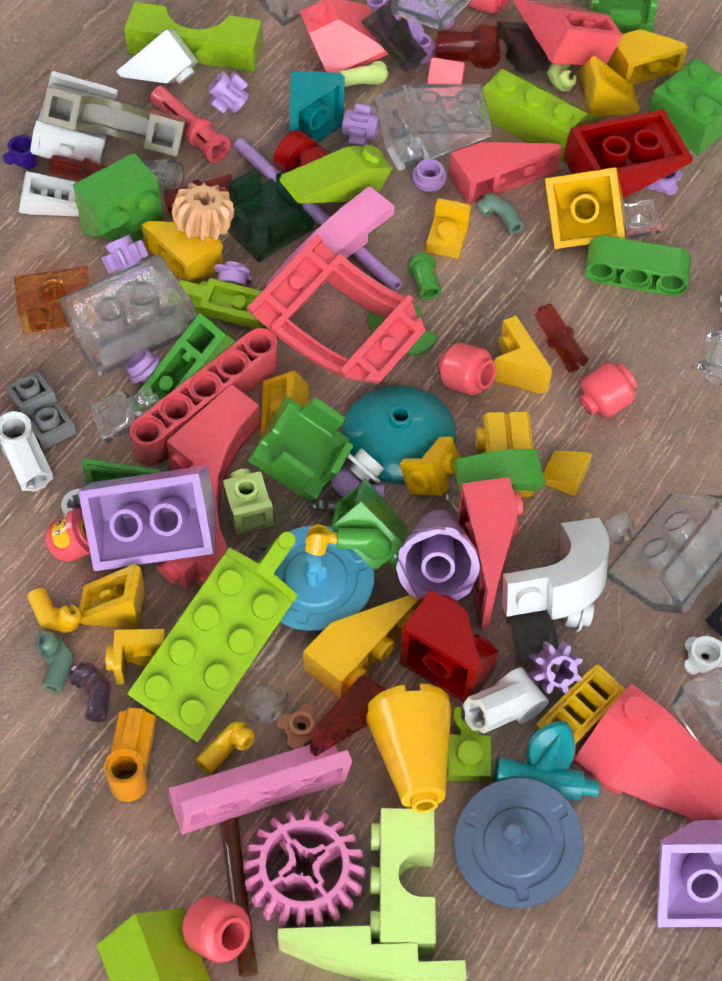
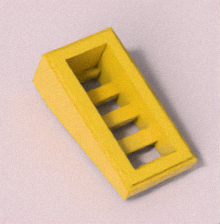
(598, 689)

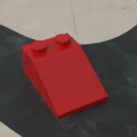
(639, 145)

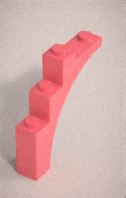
(215, 441)

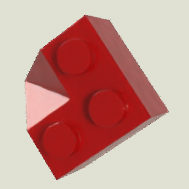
(442, 649)

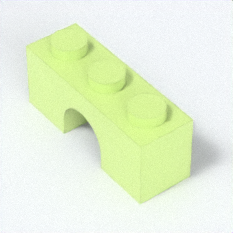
(403, 842)

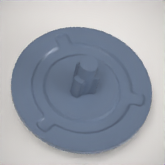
(518, 843)

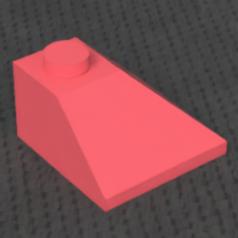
(340, 35)

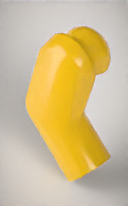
(52, 617)
(232, 737)

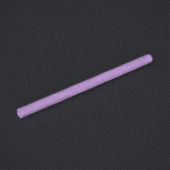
(320, 216)

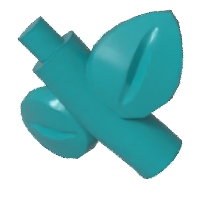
(549, 761)

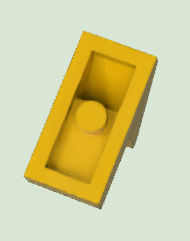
(521, 361)

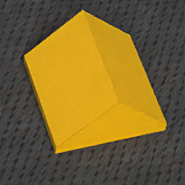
(585, 207)

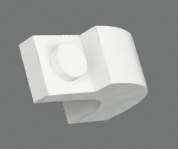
(567, 584)

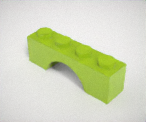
(230, 44)

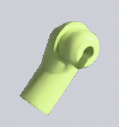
(371, 74)
(560, 77)

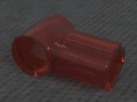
(478, 46)

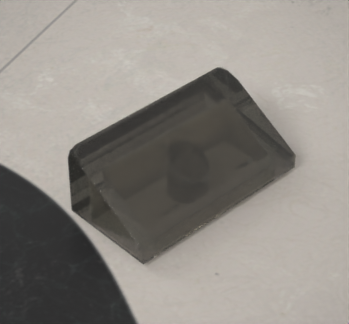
(394, 38)

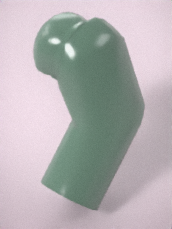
(504, 208)

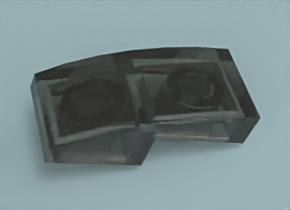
(522, 48)
(530, 632)

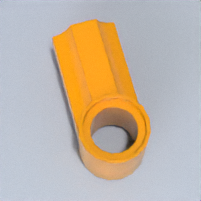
(130, 753)

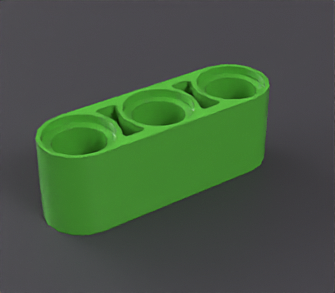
(638, 265)

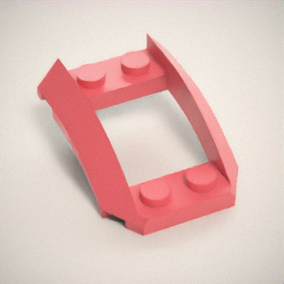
(304, 277)

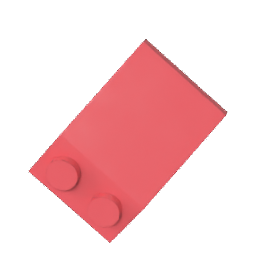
(489, 518)

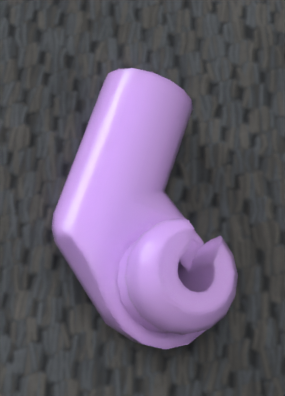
(346, 481)

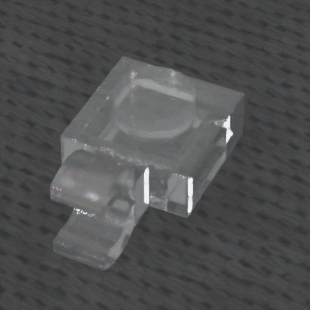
(120, 410)

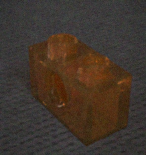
(40, 295)

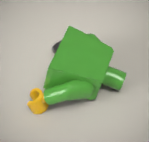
(360, 523)

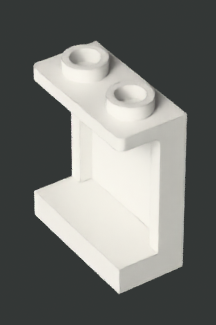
(69, 143)

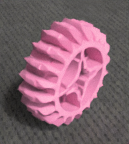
(332, 847)

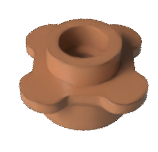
(289, 724)

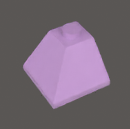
(691, 876)

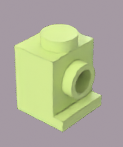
(248, 501)

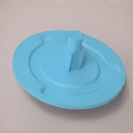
(326, 584)

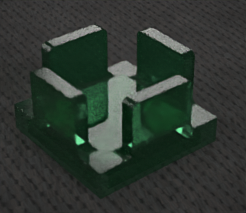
(265, 215)

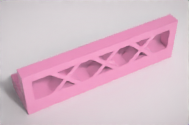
(256, 786)

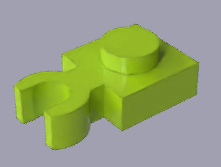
(468, 753)

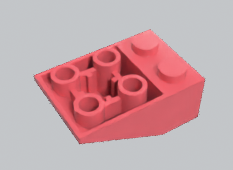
(570, 32)

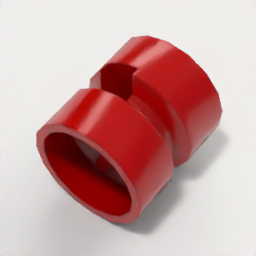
(297, 150)

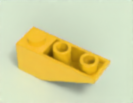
(355, 643)

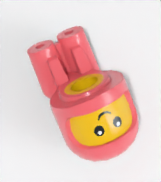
(67, 537)

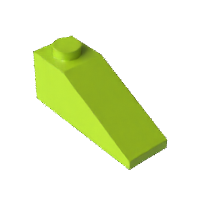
(338, 175)

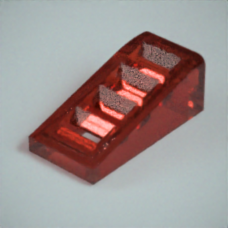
(345, 716)

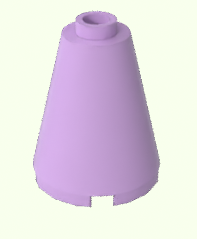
(438, 558)

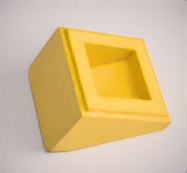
(567, 470)

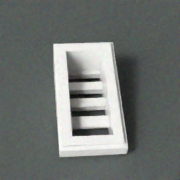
(35, 199)

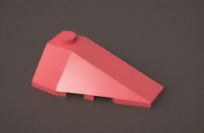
(653, 758)

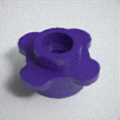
(20, 153)

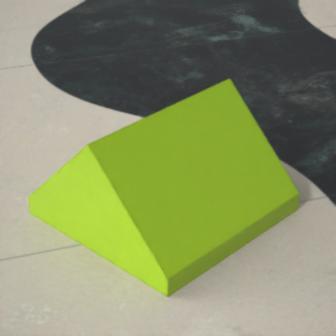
(151, 949)

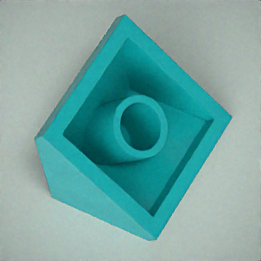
(316, 103)

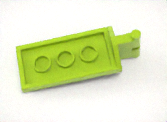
(216, 639)

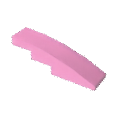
(349, 226)

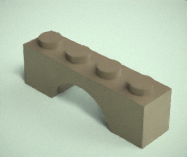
(105, 115)

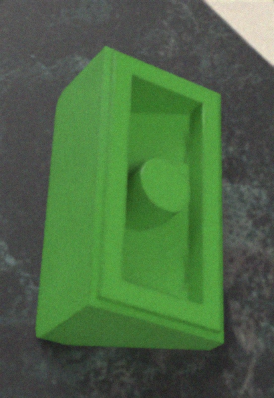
(104, 470)

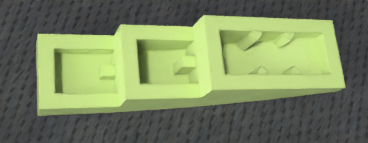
(350, 953)

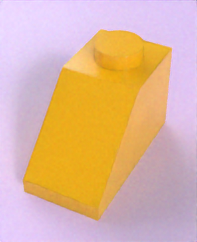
(647, 56)
(184, 256)

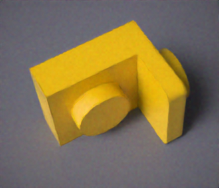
(448, 228)
(134, 647)

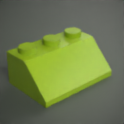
(532, 111)

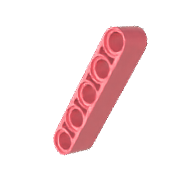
(187, 400)

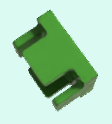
(627, 14)
(302, 447)

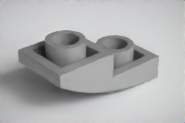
(38, 401)

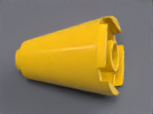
(413, 742)

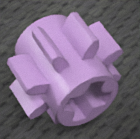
(228, 92)
(361, 124)
(123, 254)
(566, 674)

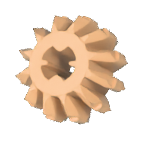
(202, 211)

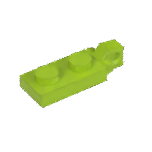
(223, 301)

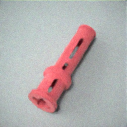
(198, 131)

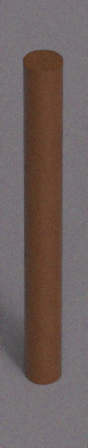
(237, 889)

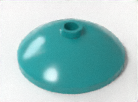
(374, 426)

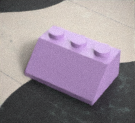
(149, 518)

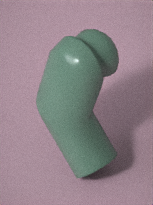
(58, 658)

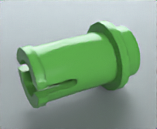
(422, 268)

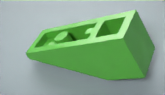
(192, 351)

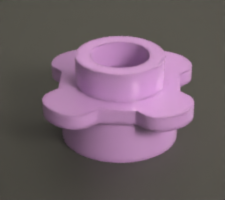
(667, 184)
(233, 273)

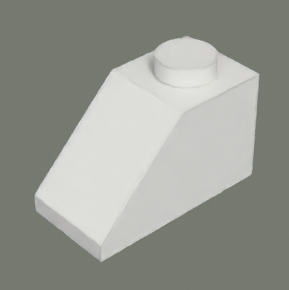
(162, 61)

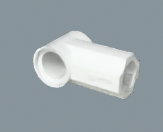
(24, 452)
(510, 699)

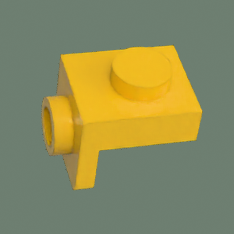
(431, 472)

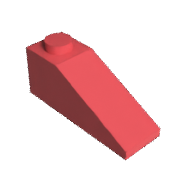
(500, 166)

